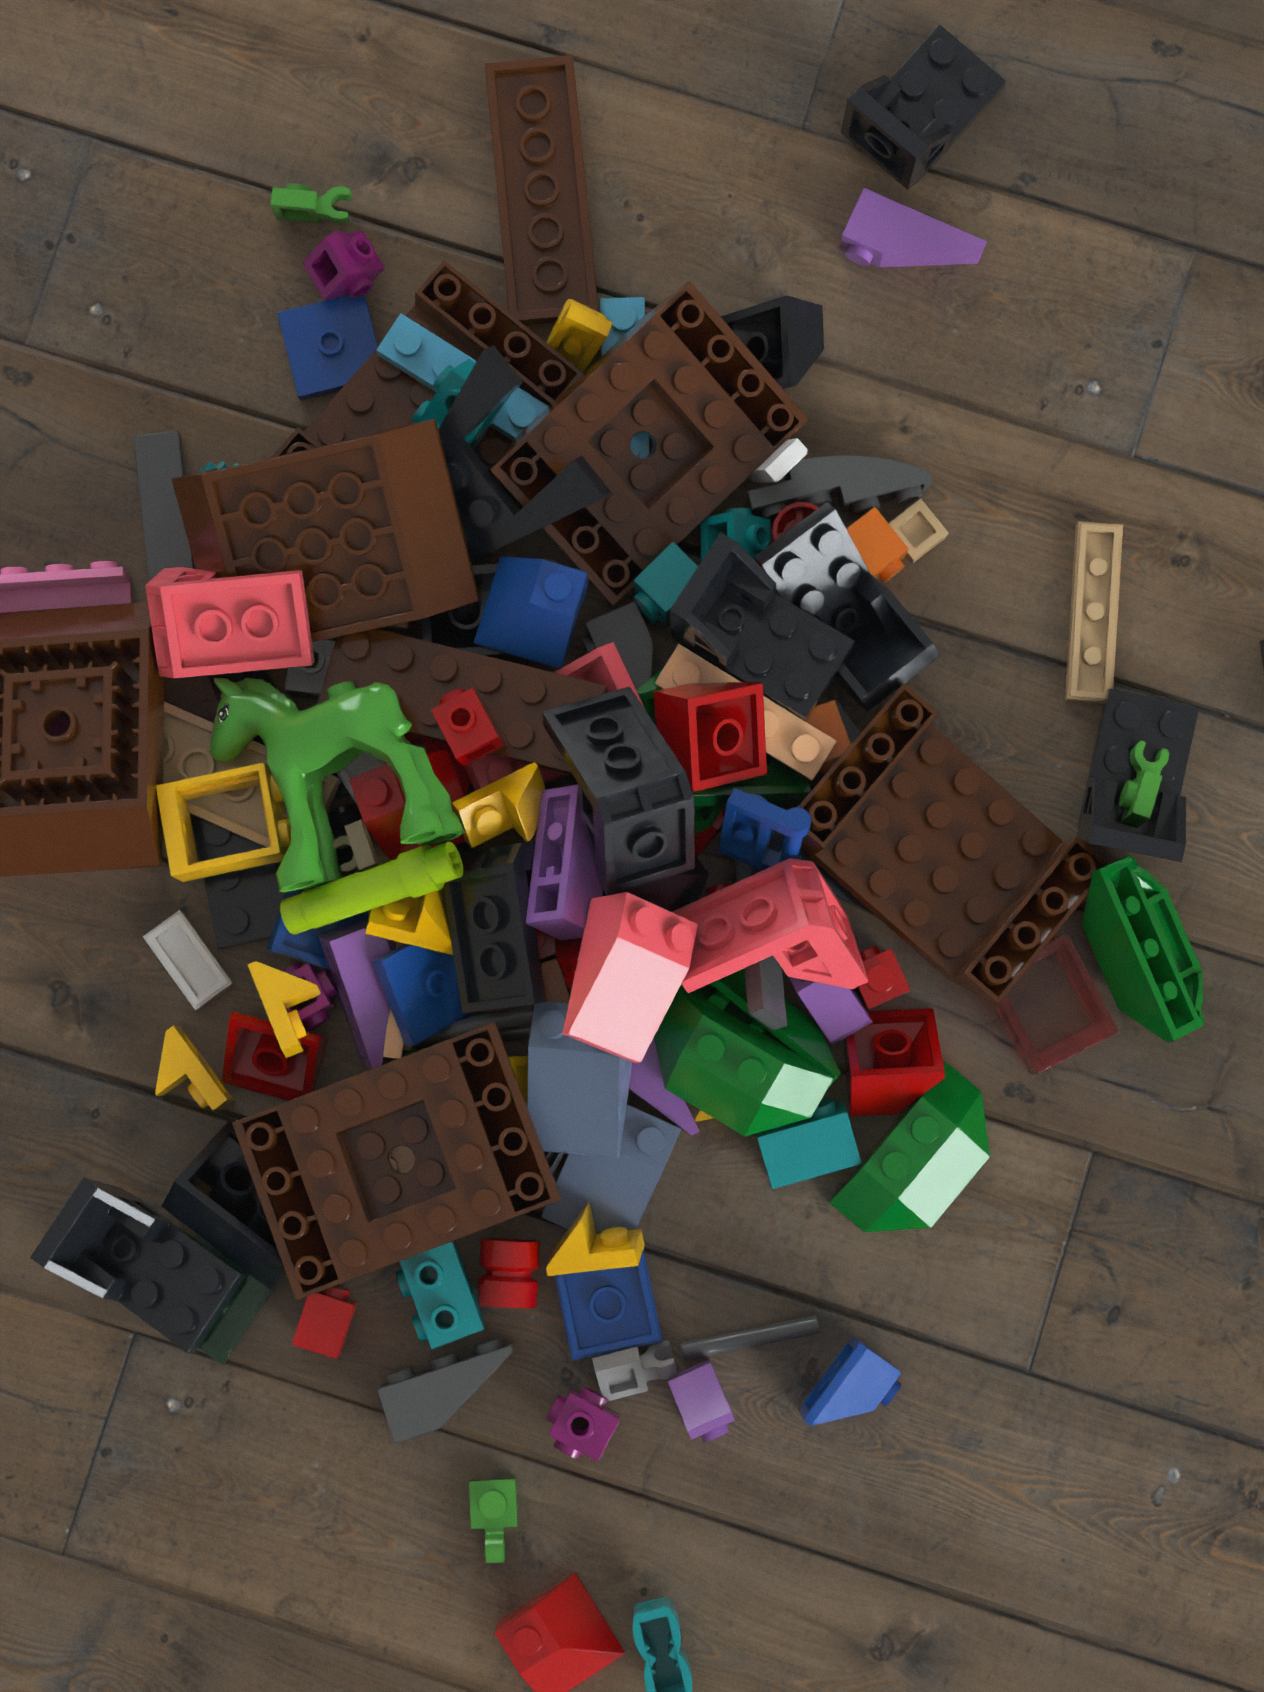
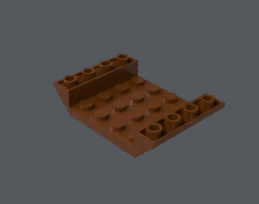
(469, 320)
(358, 517)
(943, 851)

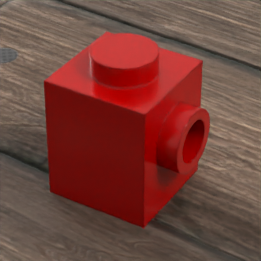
(467, 726)
(884, 977)
(325, 1322)

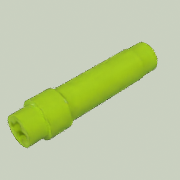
(411, 874)

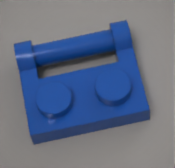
(749, 830)

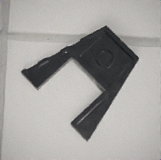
(484, 506)

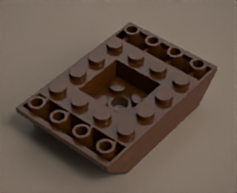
(710, 428)
(92, 791)
(330, 1175)

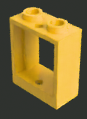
(178, 828)

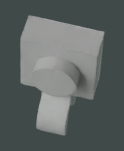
(627, 1372)

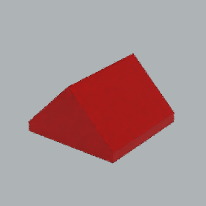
(258, 1064)

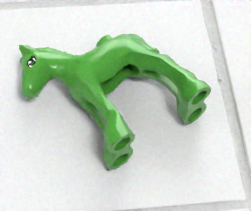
(321, 742)

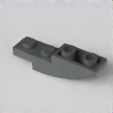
(854, 479)

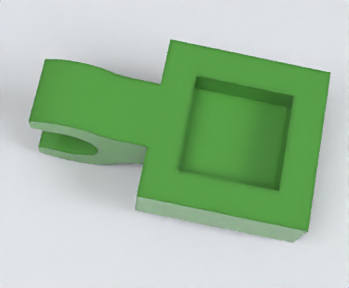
(302, 204)
(1140, 794)
(493, 1508)

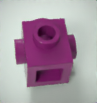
(343, 265)
(317, 1012)
(588, 1440)

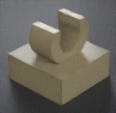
(364, 847)

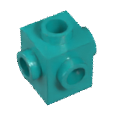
(739, 524)

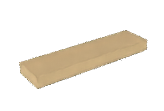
(1093, 611)

